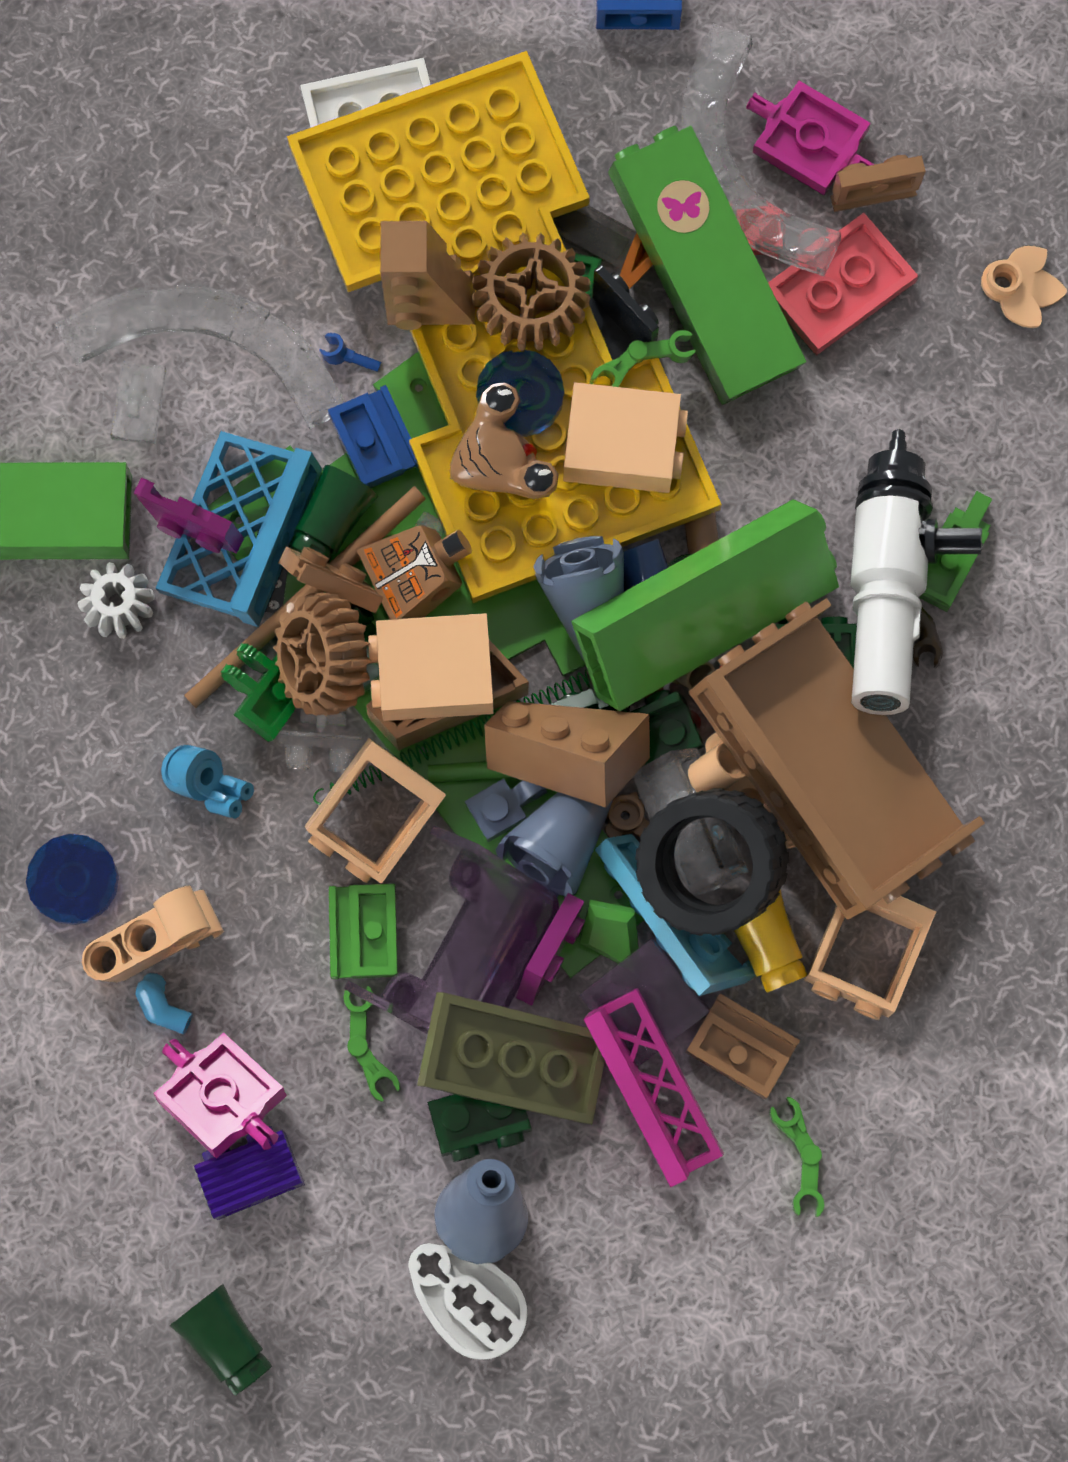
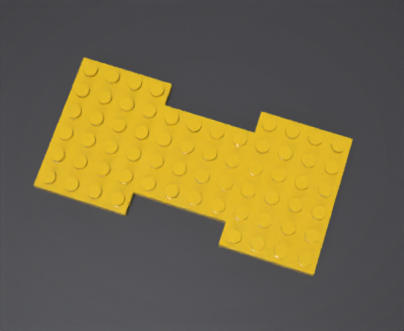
(485, 166)

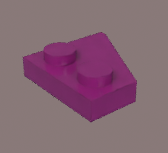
(189, 519)

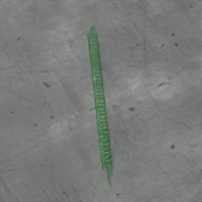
(464, 737)

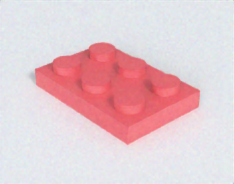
(857, 284)

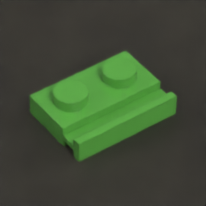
(363, 931)

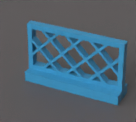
(275, 528)

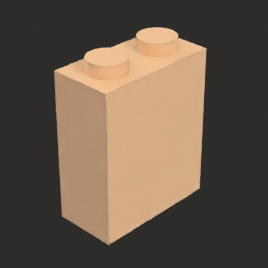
(624, 437)
(432, 667)

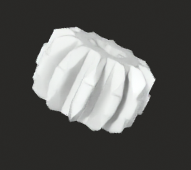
(103, 612)

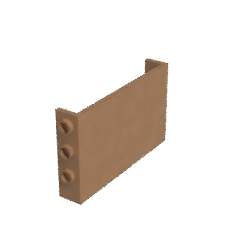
(827, 769)

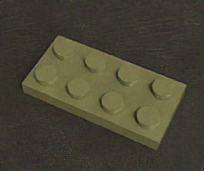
(511, 1059)

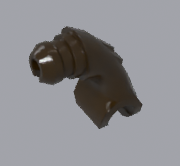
(928, 641)

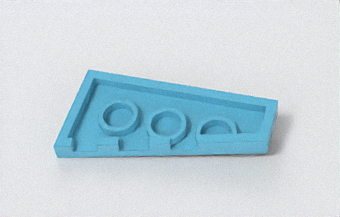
(702, 959)

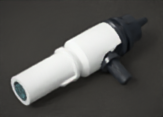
(891, 573)

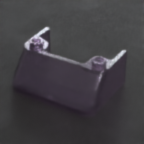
(486, 943)

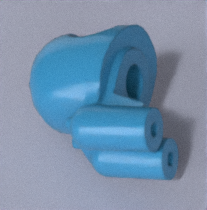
(199, 776)

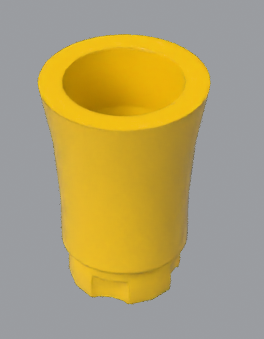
(772, 947)

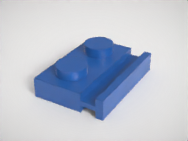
(373, 437)

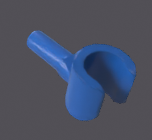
(344, 354)

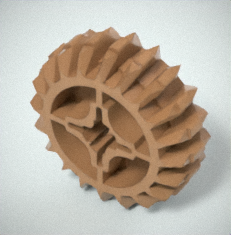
(513, 287)
(322, 654)

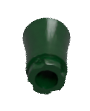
(332, 512)
(223, 1340)

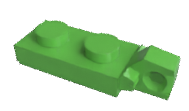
(950, 571)

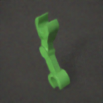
(640, 351)
(359, 1048)
(809, 1154)

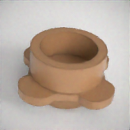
(636, 822)

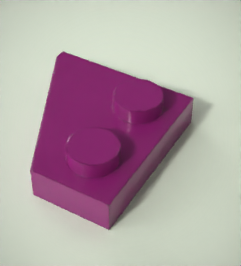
(546, 959)

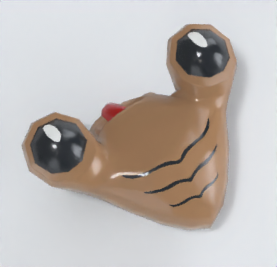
(498, 457)

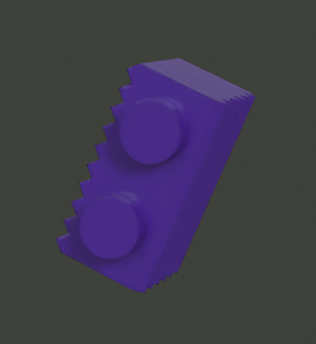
(247, 1175)

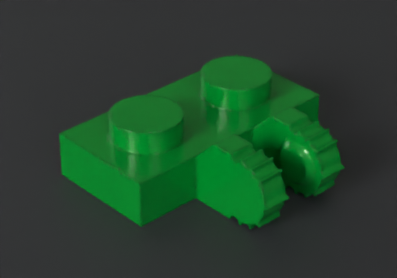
(266, 704)

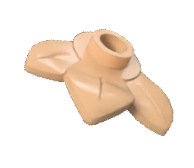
(1029, 286)

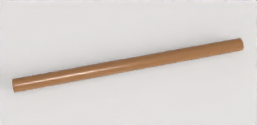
(349, 556)

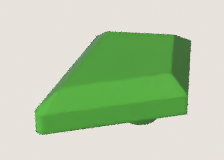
(610, 930)

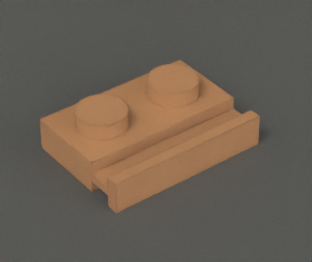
(878, 183)
(347, 581)
(742, 1046)

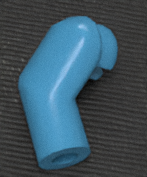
(155, 1005)

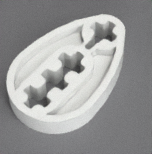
(455, 1324)

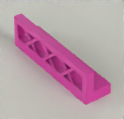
(639, 1097)

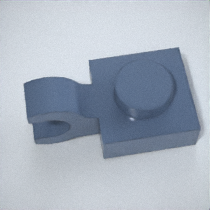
(500, 809)

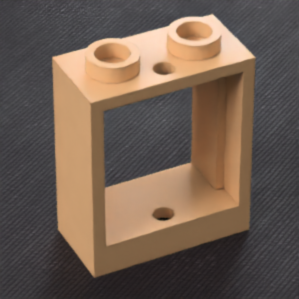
(360, 864)
(901, 911)

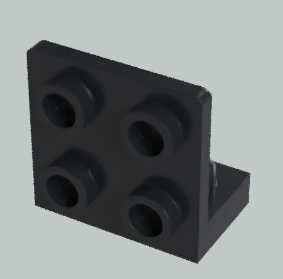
(619, 315)

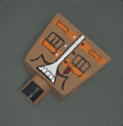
(414, 569)

